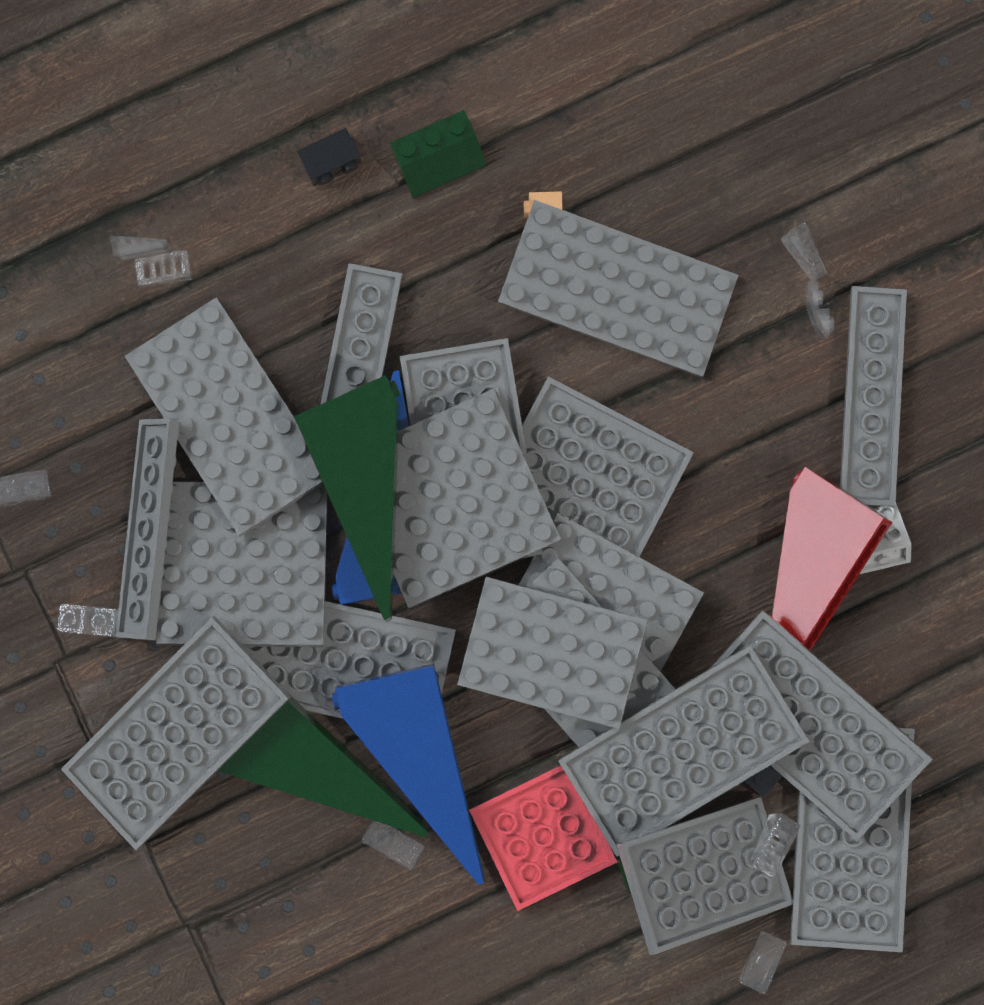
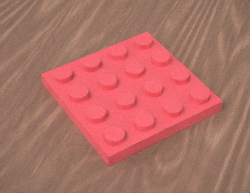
(541, 837)

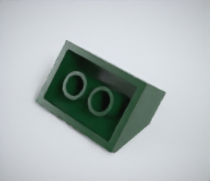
(438, 154)

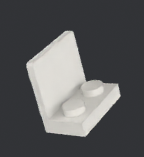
(895, 545)

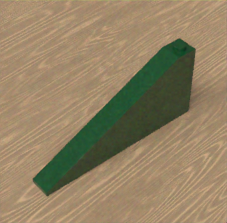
(356, 457)
(307, 761)

